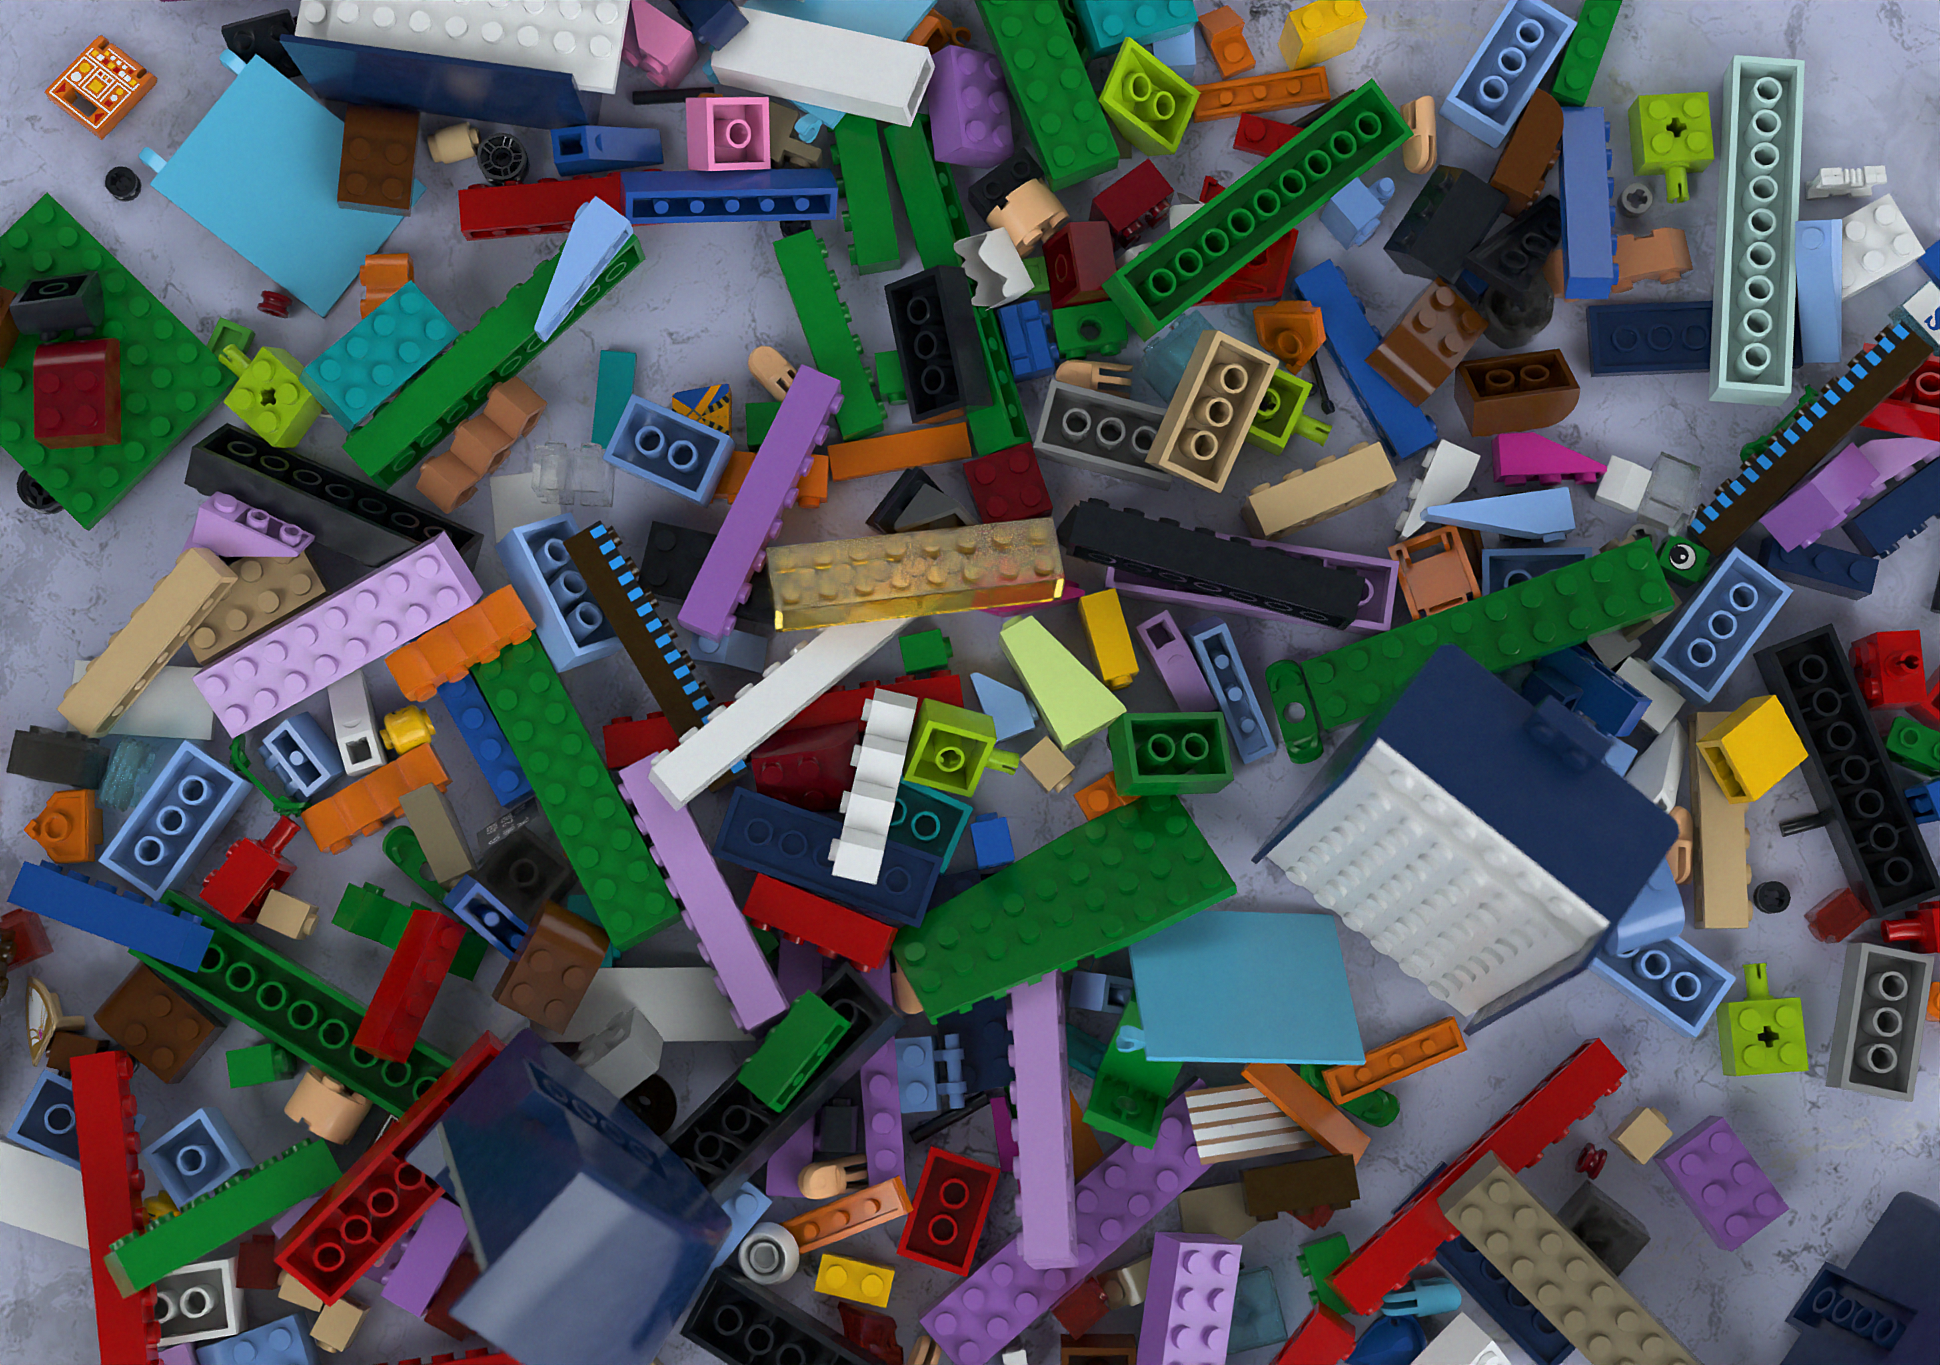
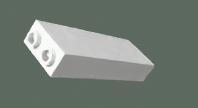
(826, 67)
(675, 1000)

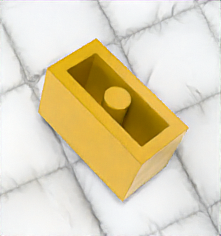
(854, 1278)

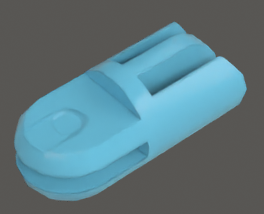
(1422, 1298)

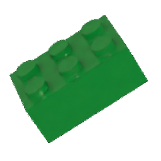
(1170, 753)

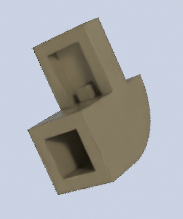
(783, 142)
(1127, 1282)

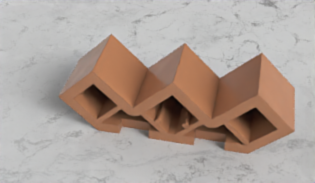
(1653, 257)
(481, 444)

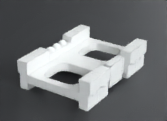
(1840, 183)

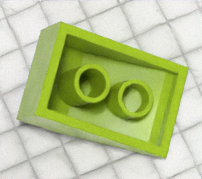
(1147, 100)

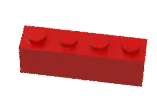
(819, 921)
(409, 986)
(1318, 1340)

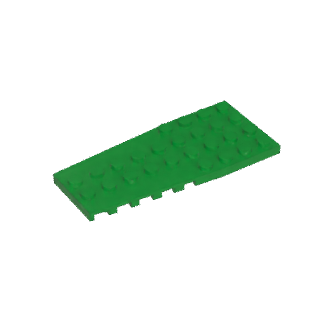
(1062, 903)

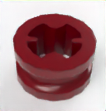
(274, 304)
(1591, 1161)

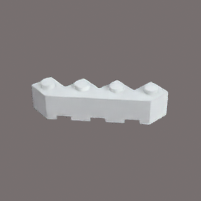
(874, 787)

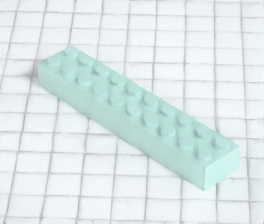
(1757, 231)

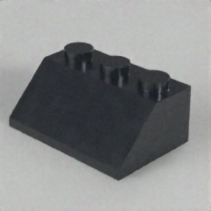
(1445, 224)

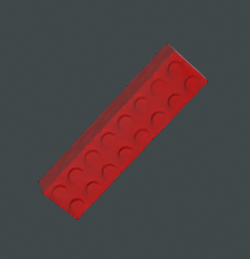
(378, 1194)

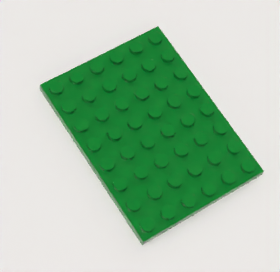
(164, 369)

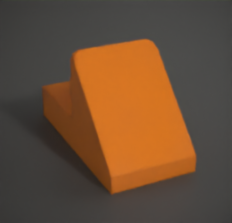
(1226, 42)
(1101, 797)

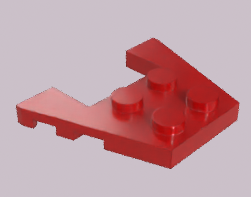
(1259, 279)

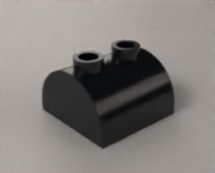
(59, 304)

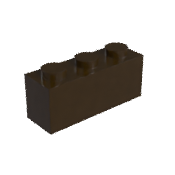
(1299, 1186)

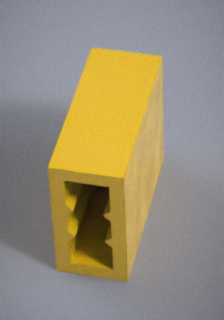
(1321, 32)
(1108, 639)
(1752, 749)

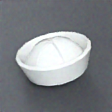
(768, 1254)

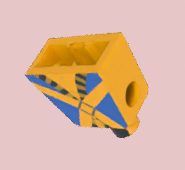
(707, 406)

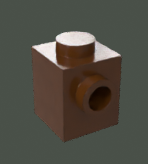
(71, 1044)

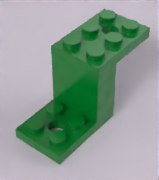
(1128, 1090)

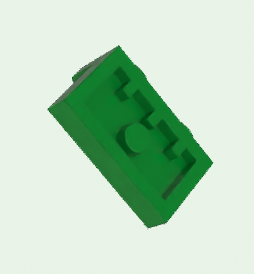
(1913, 747)

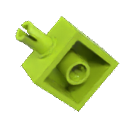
(1671, 138)
(271, 395)
(1285, 415)
(952, 749)
(1742, 1021)

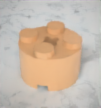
(1029, 216)
(328, 1107)

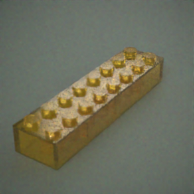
(914, 574)

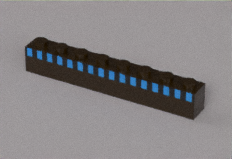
(1810, 438)
(645, 635)

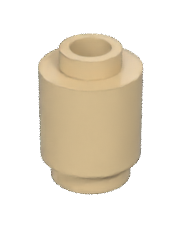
(454, 143)

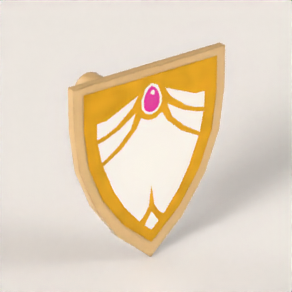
(44, 1017)

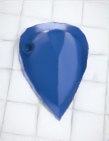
(1389, 1343)

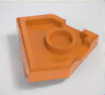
(1291, 331)
(69, 827)

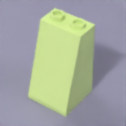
(1062, 688)

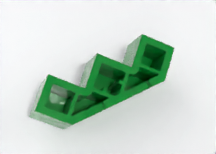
(384, 920)

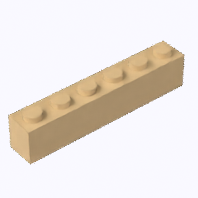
(147, 642)
(1718, 840)

